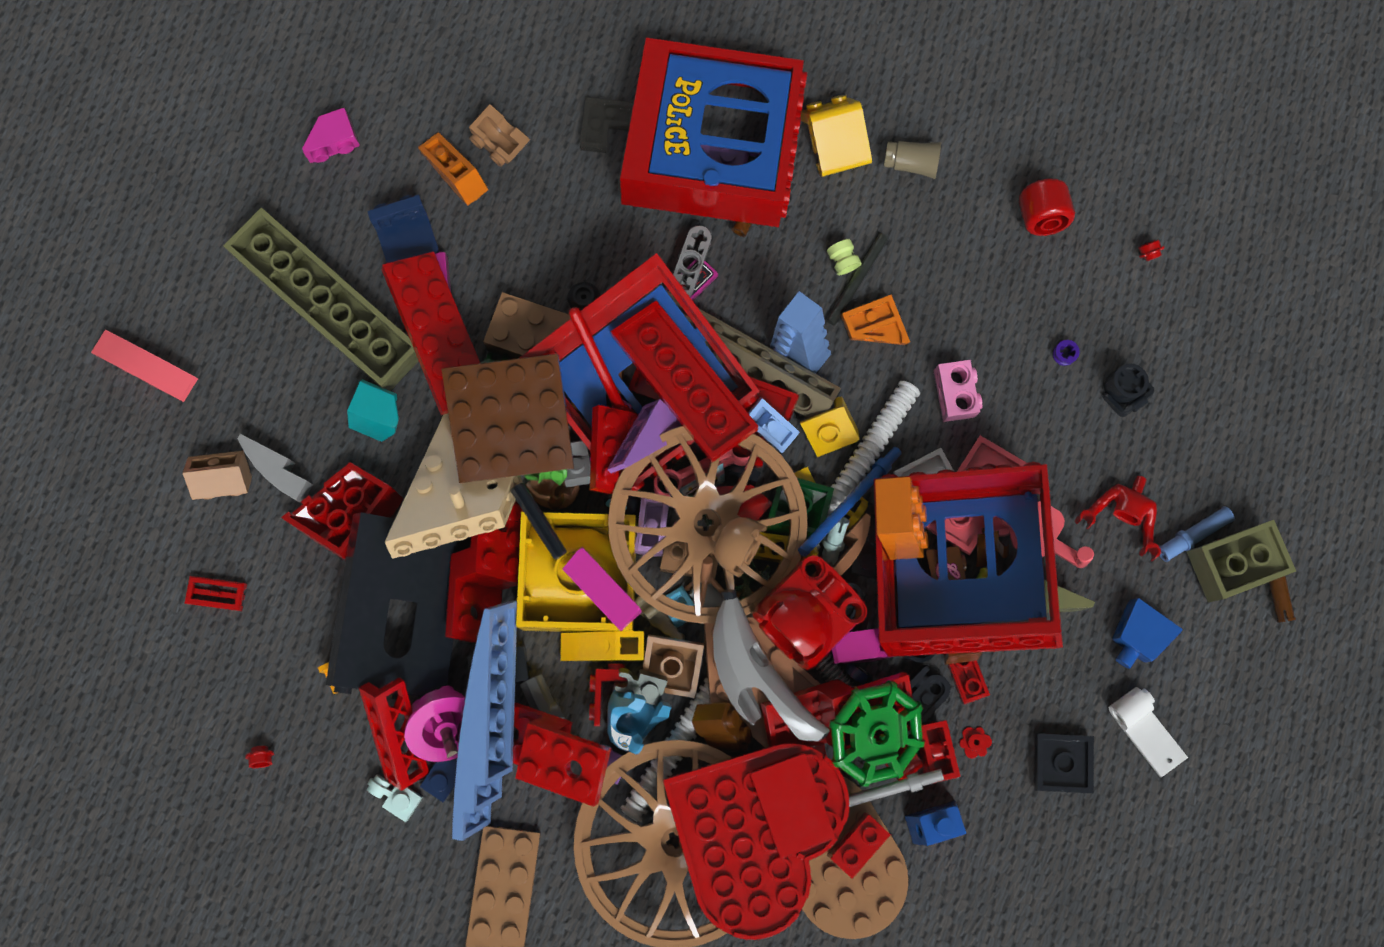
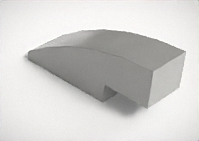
(275, 469)

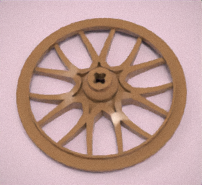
(698, 542)
(657, 854)

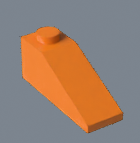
(454, 168)

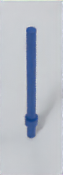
(879, 468)

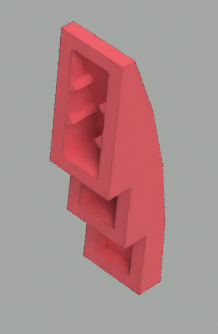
(144, 365)

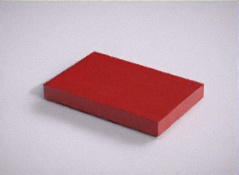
(792, 805)

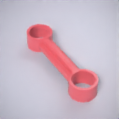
(687, 474)

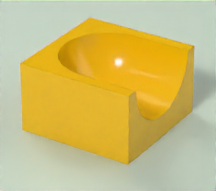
(547, 594)

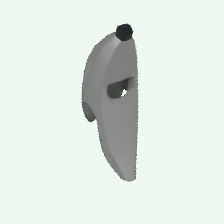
(744, 665)

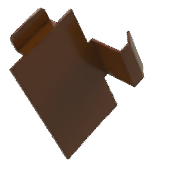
(981, 548)

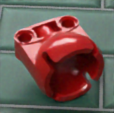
(808, 613)

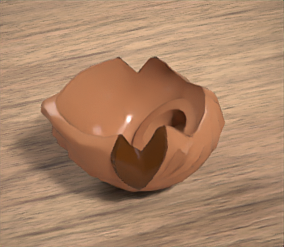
(551, 494)

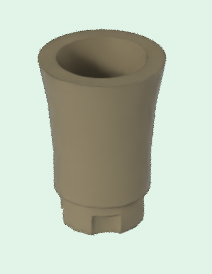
(913, 157)

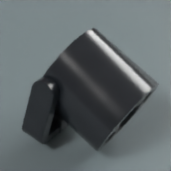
(1124, 386)

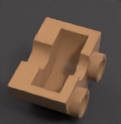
(497, 136)

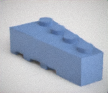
(801, 334)

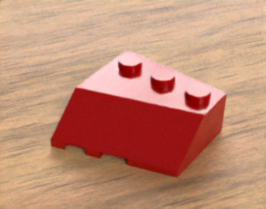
(330, 511)

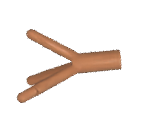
(706, 578)

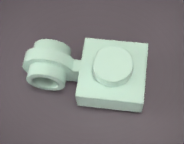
(398, 802)

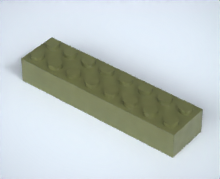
(323, 299)

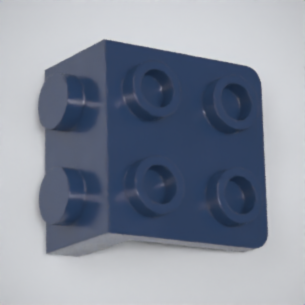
(403, 228)

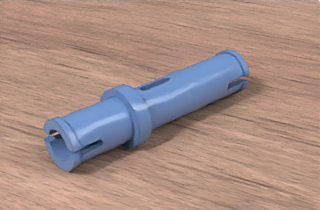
(1187, 539)

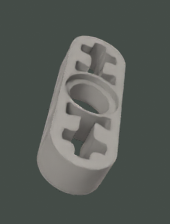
(703, 248)

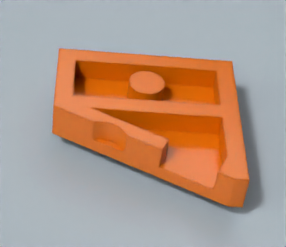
(876, 322)

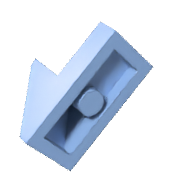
(772, 425)

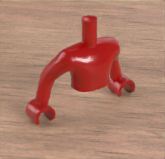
(1129, 508)

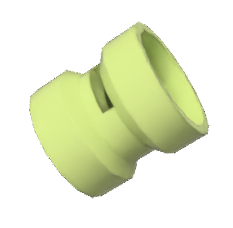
(843, 256)

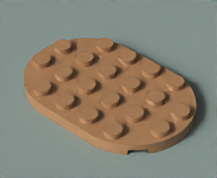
(870, 899)

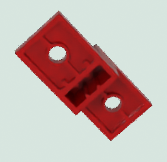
(481, 575)
(825, 703)
(546, 752)

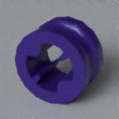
(1069, 360)

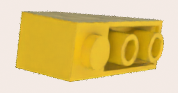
(603, 646)

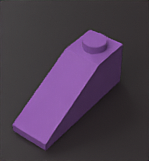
(645, 435)

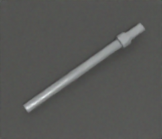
(913, 782)

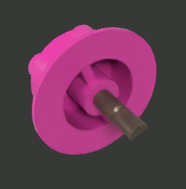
(436, 725)

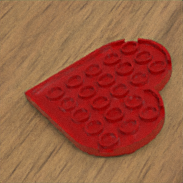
(730, 846)

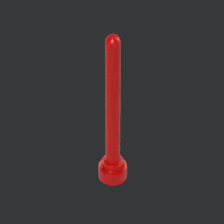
(598, 361)

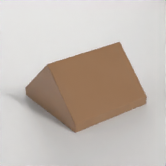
(677, 661)

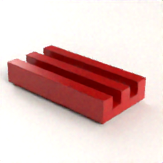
(239, 597)

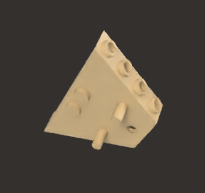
(442, 508)

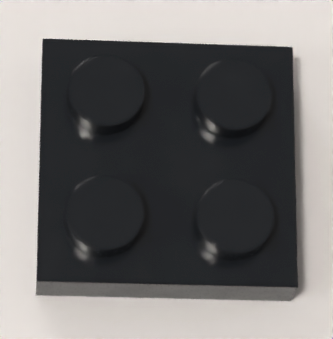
(1064, 763)

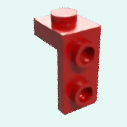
(609, 674)

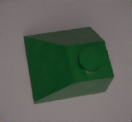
(817, 502)

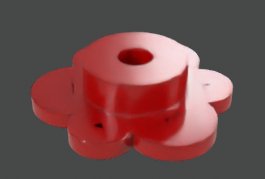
(967, 743)

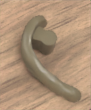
(659, 620)

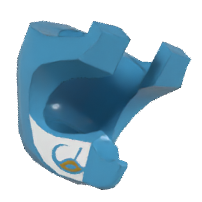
(632, 719)

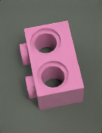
(949, 390)

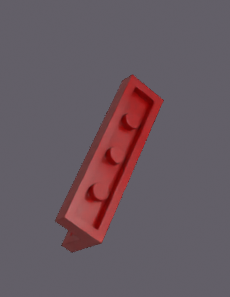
(385, 735)

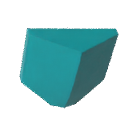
(373, 411)

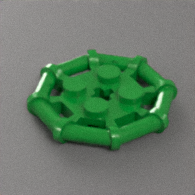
(867, 723)

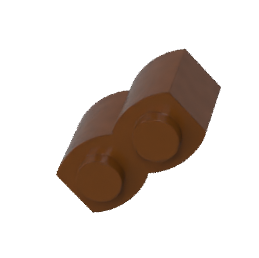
(721, 727)

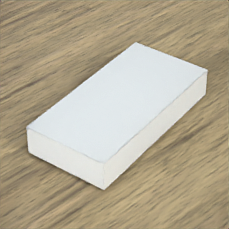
(928, 464)

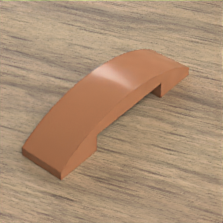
(855, 541)

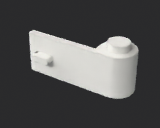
(1150, 737)

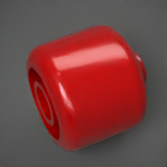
(1046, 207)

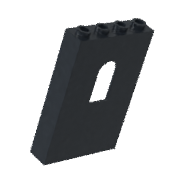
(363, 608)

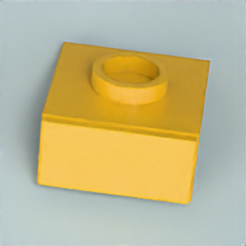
(831, 429)

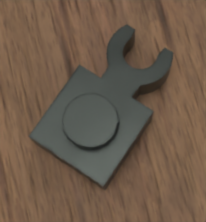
(646, 684)

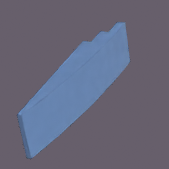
(487, 722)

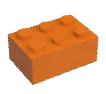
(901, 518)

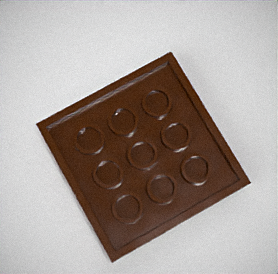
(508, 418)

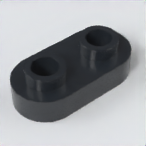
(928, 700)

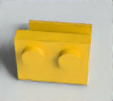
(838, 134)

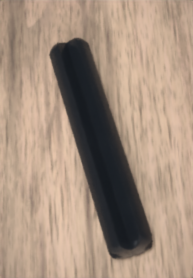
(538, 521)

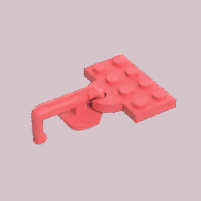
(965, 530)

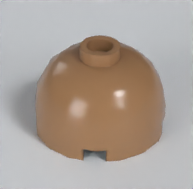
(737, 543)

